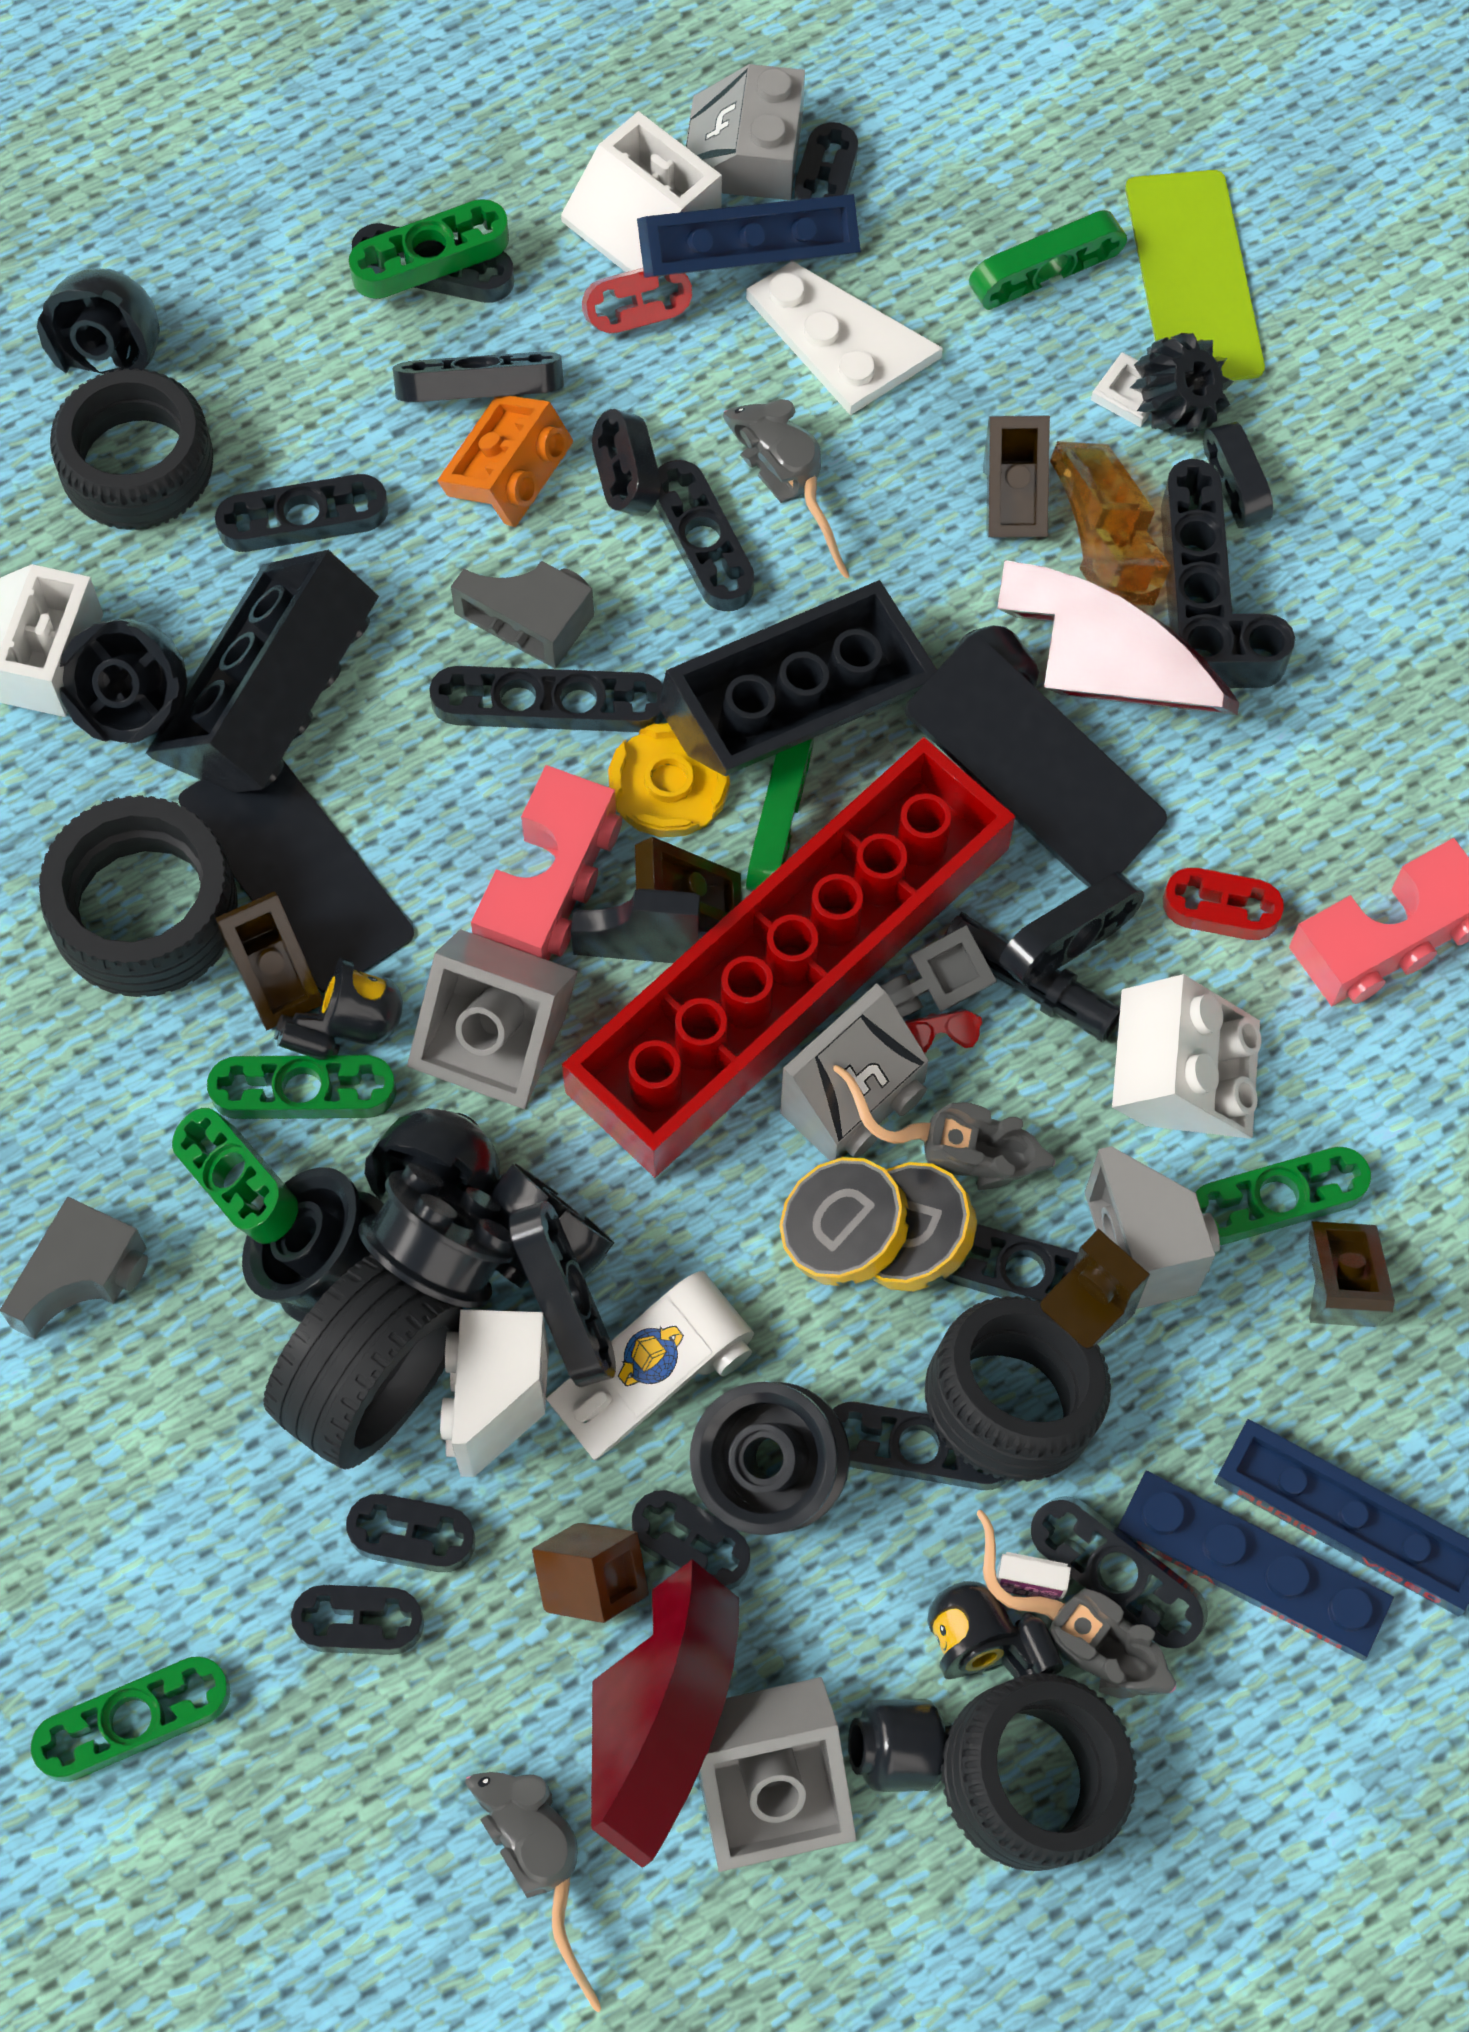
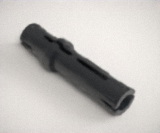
(1056, 993)

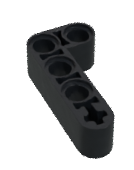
(1206, 576)

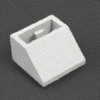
(635, 176)
(37, 622)
(1186, 1059)
(497, 1381)

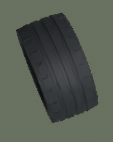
(120, 830)
(359, 1364)

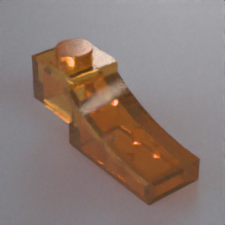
(1111, 522)

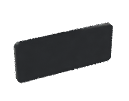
(1035, 762)
(290, 846)

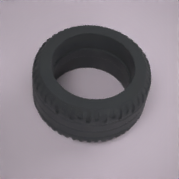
(138, 497)
(984, 1432)
(1100, 1753)

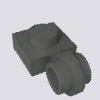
(949, 970)

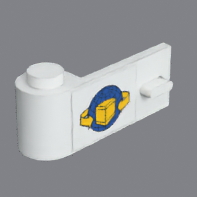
(655, 1356)

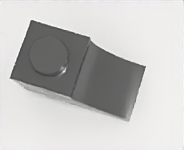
(531, 611)
(76, 1261)

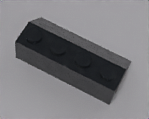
(266, 672)
(794, 680)

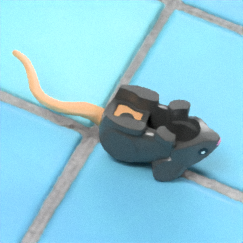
(785, 455)
(966, 1141)
(1092, 1634)
(536, 1847)

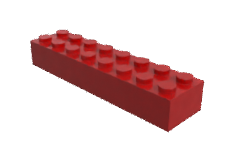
(787, 956)

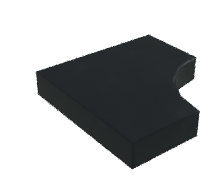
(646, 928)

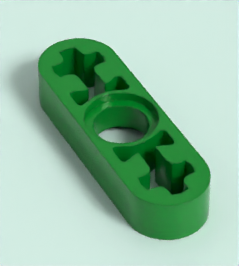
(438, 227)
(1046, 256)
(776, 819)
(254, 1104)
(1317, 1165)
(255, 1180)
(87, 1754)

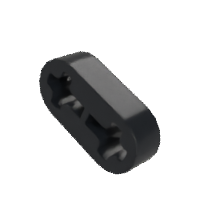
(815, 169)
(626, 462)
(1240, 474)
(698, 1526)
(407, 1549)
(357, 1602)

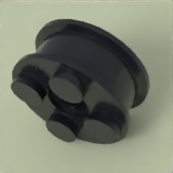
(438, 1237)
(317, 1246)
(726, 1464)

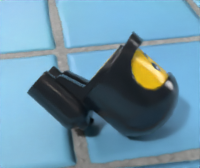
(353, 1009)
(980, 1635)

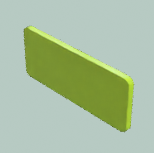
(1195, 265)

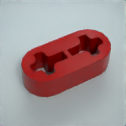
(640, 312)
(1226, 891)

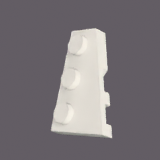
(839, 337)

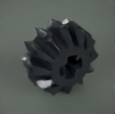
(1181, 384)

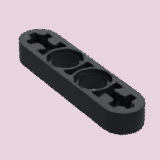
(549, 688)

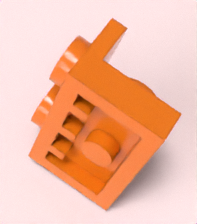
(508, 456)

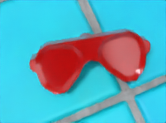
(959, 1025)

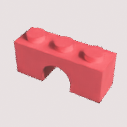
(573, 823)
(1352, 952)

